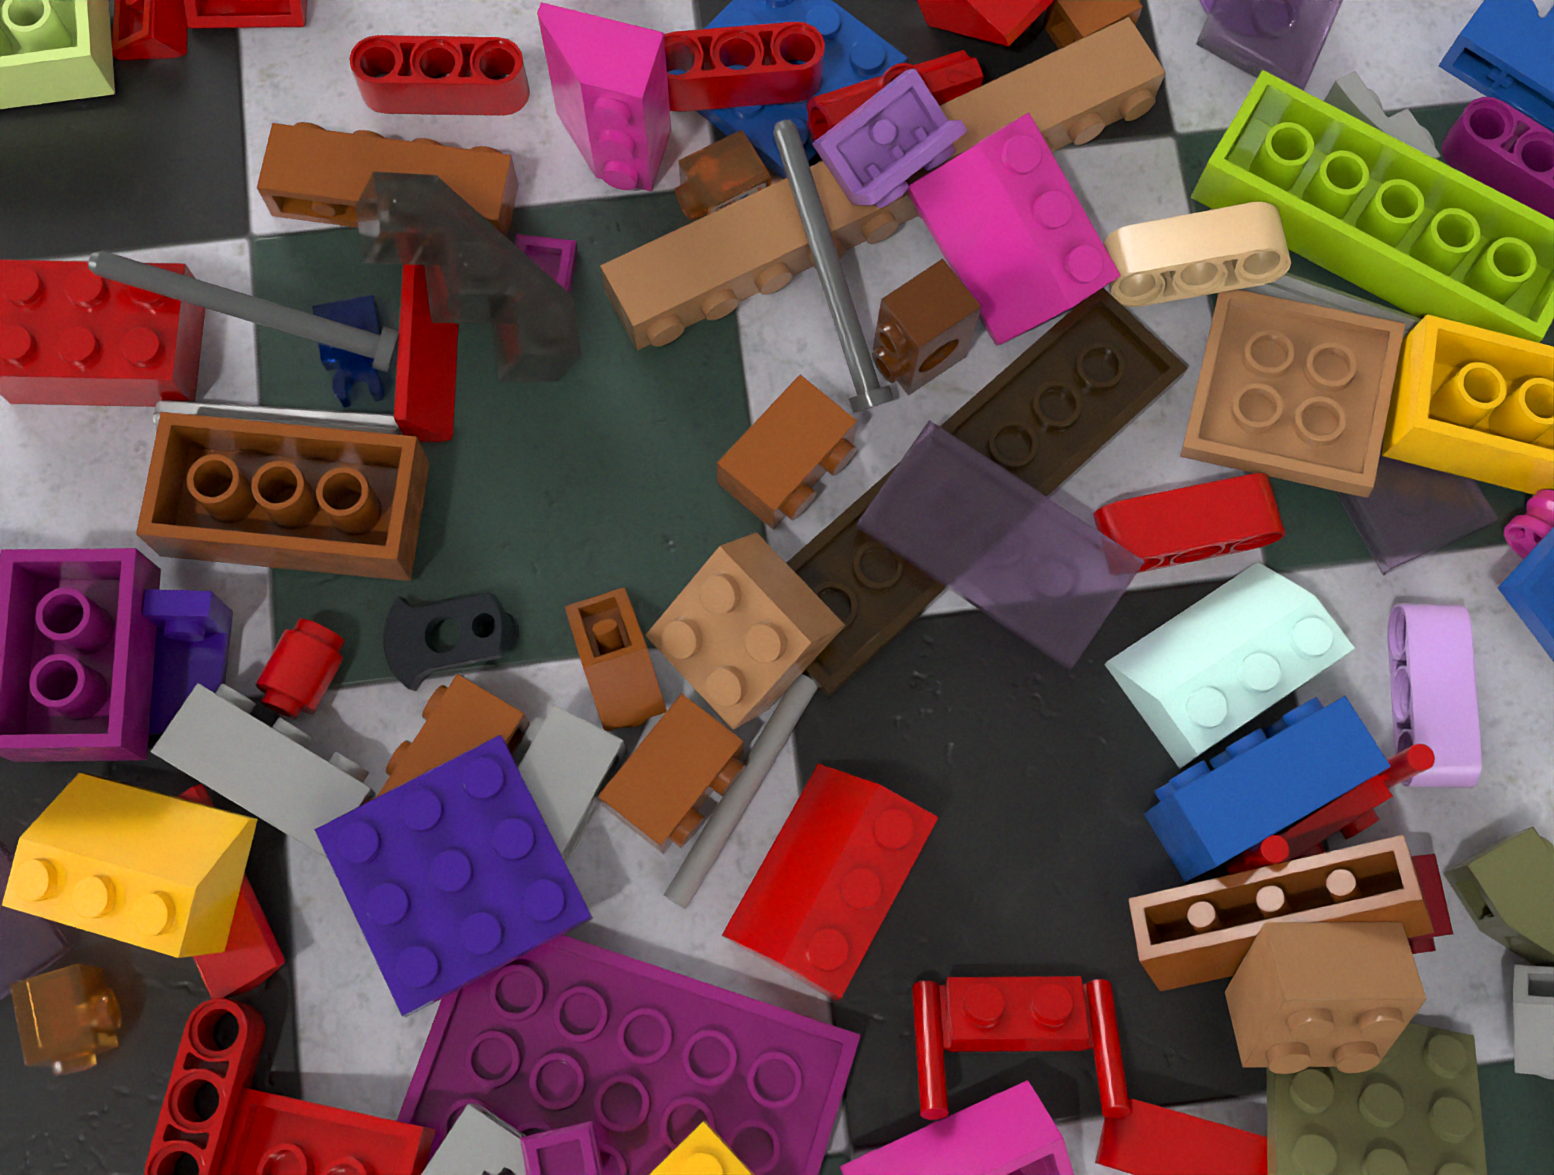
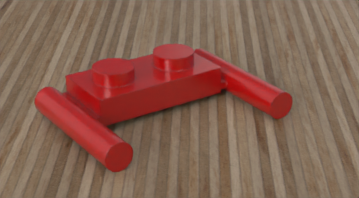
(1348, 813)
(1016, 1016)

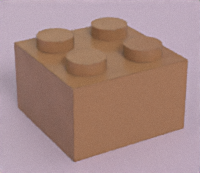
(744, 629)
(1323, 995)

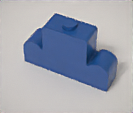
(1508, 56)

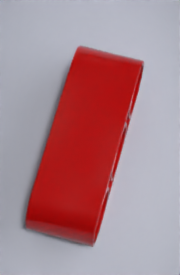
(760, 48)
(418, 59)
(1195, 521)
(196, 1063)
(1175, 1143)

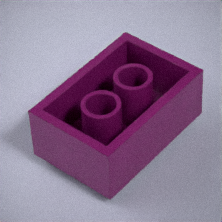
(75, 654)

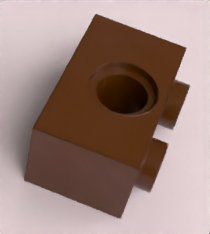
(924, 327)

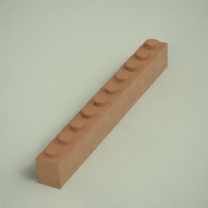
(761, 239)

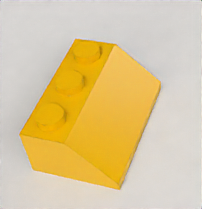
(133, 866)

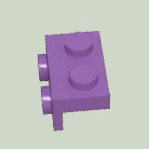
(888, 141)

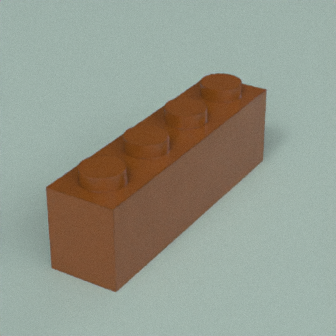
(323, 173)
(1209, 925)

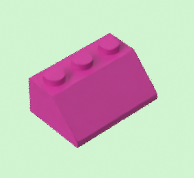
(609, 93)
(1013, 230)
(994, 1137)

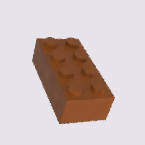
(284, 496)

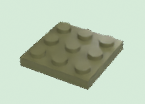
(1400, 1118)

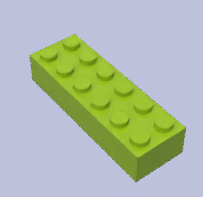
(1385, 213)

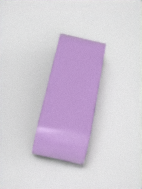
(1435, 691)

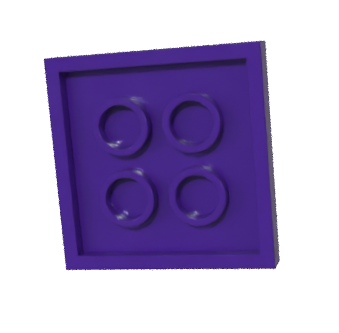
(452, 875)

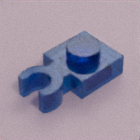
(352, 367)

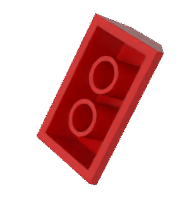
(830, 879)

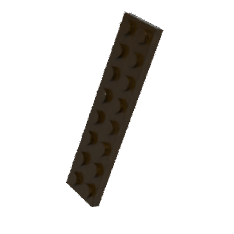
(1033, 420)

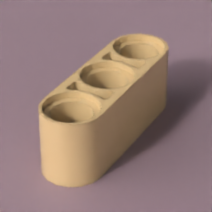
(1198, 254)

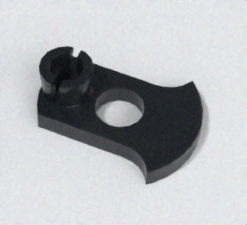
(410, 631)

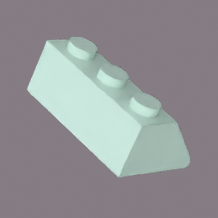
(1227, 660)

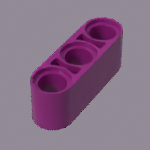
(1503, 152)

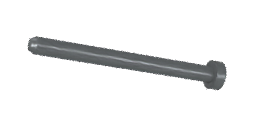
(829, 270)
(247, 307)

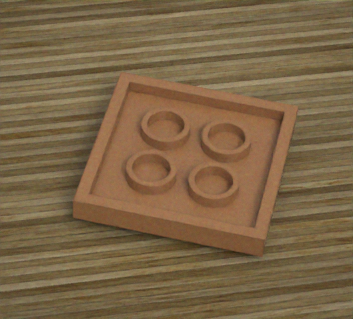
(1294, 391)

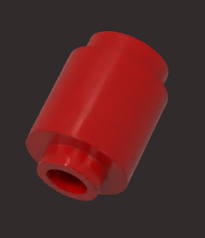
(300, 669)

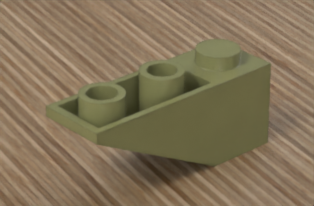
(1512, 893)

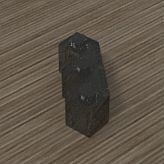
(471, 273)

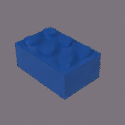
(1263, 784)

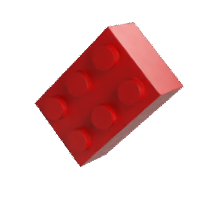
(93, 338)

